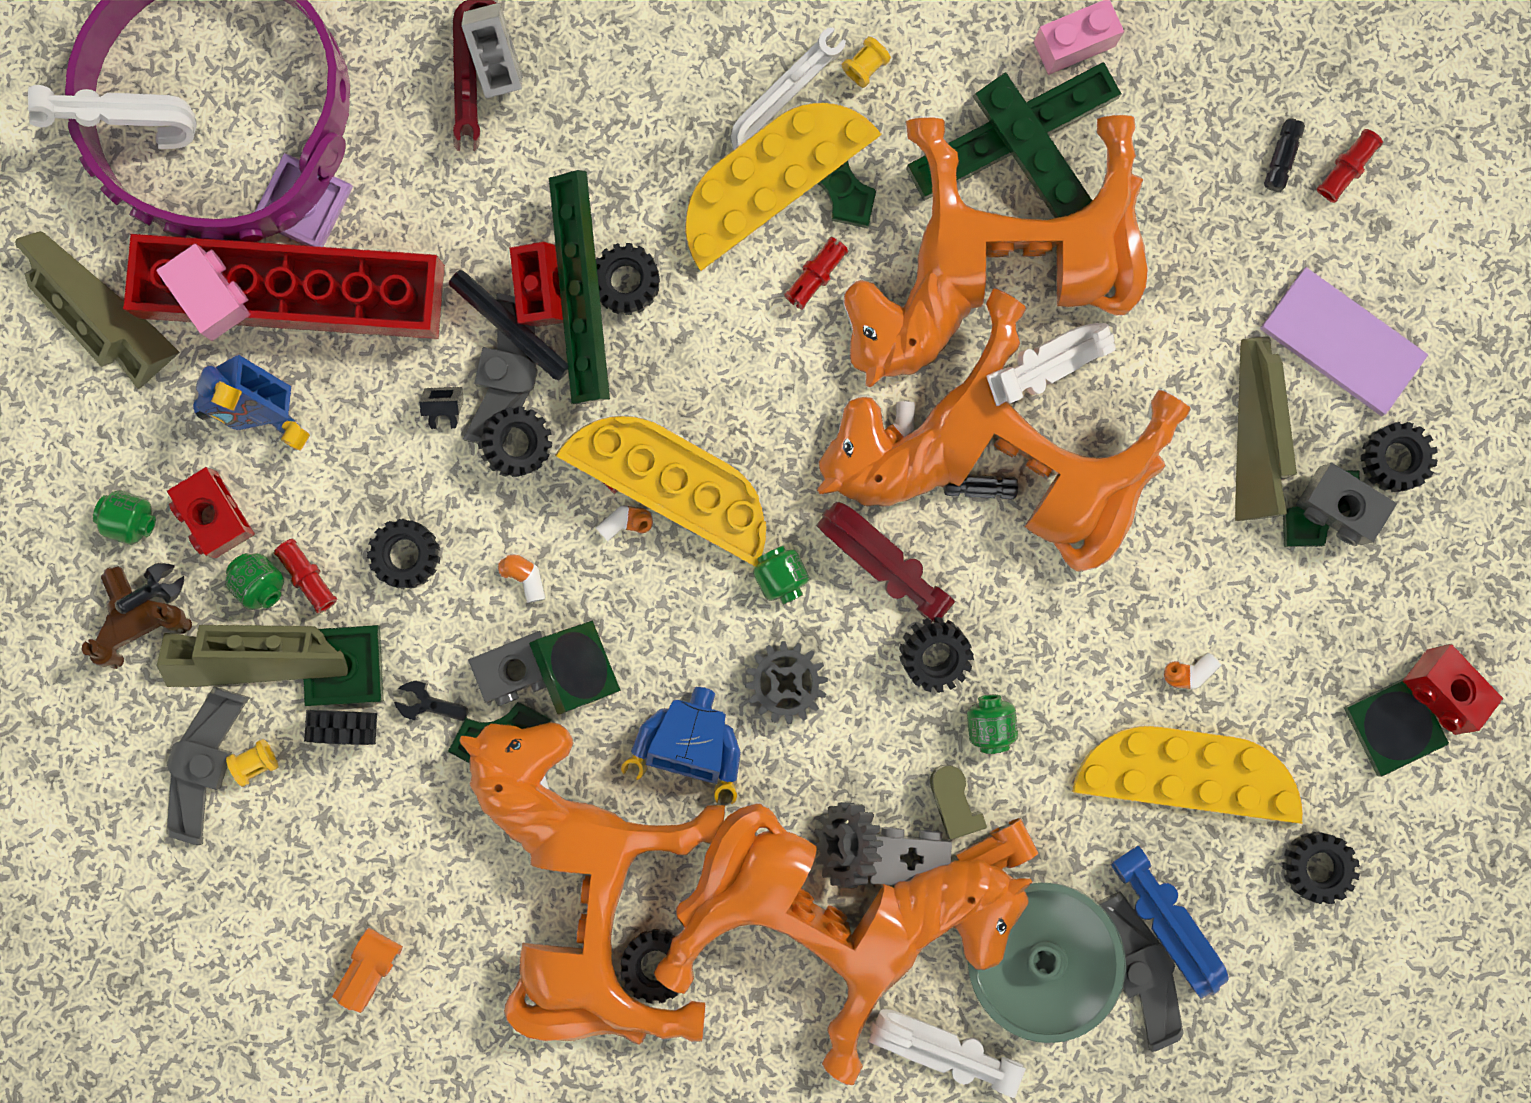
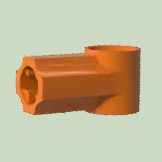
(1003, 848)
(370, 963)

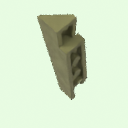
(93, 311)
(1263, 433)
(247, 655)

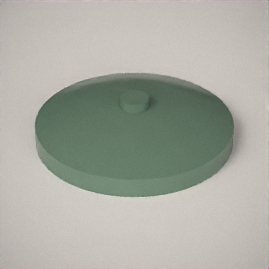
(1057, 968)

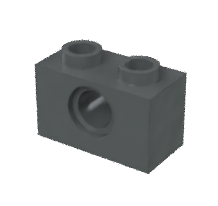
(1367, 506)
(492, 674)

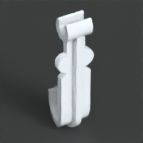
(785, 88)
(116, 110)
(1051, 362)
(943, 1051)

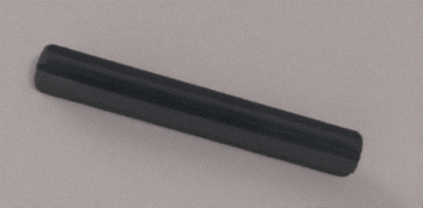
(508, 325)

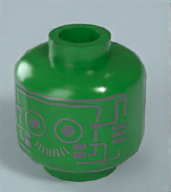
(124, 517)
(781, 575)
(254, 581)
(992, 724)

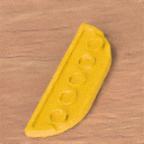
(770, 174)
(672, 480)
(1191, 773)

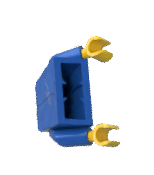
(247, 397)
(689, 742)

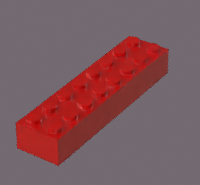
(300, 286)

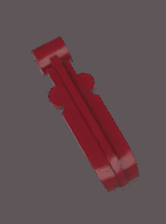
(465, 79)
(883, 560)

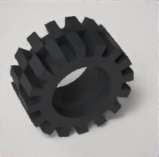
(635, 258)
(530, 425)
(1420, 457)
(382, 546)
(950, 669)
(340, 727)
(1342, 874)
(631, 966)

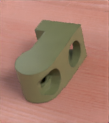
(948, 791)

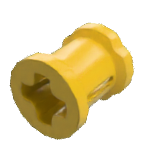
(866, 61)
(252, 762)

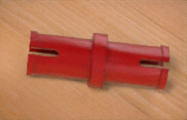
(1350, 165)
(816, 273)
(305, 576)

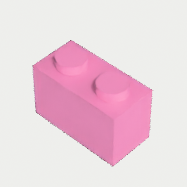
(1078, 36)
(204, 292)

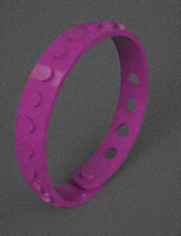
(319, 156)

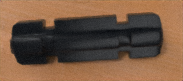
(1284, 154)
(984, 487)

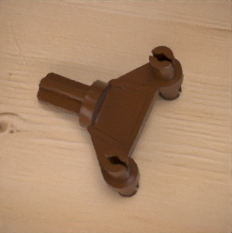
(124, 628)

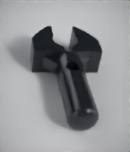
(152, 589)
(429, 704)

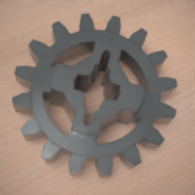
(774, 696)
(848, 845)

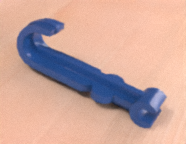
(1172, 924)

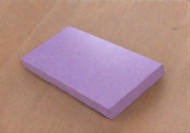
(1344, 341)

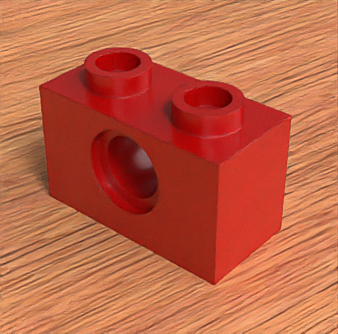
(536, 284)
(229, 524)
(1453, 690)

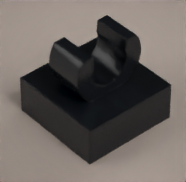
(441, 402)

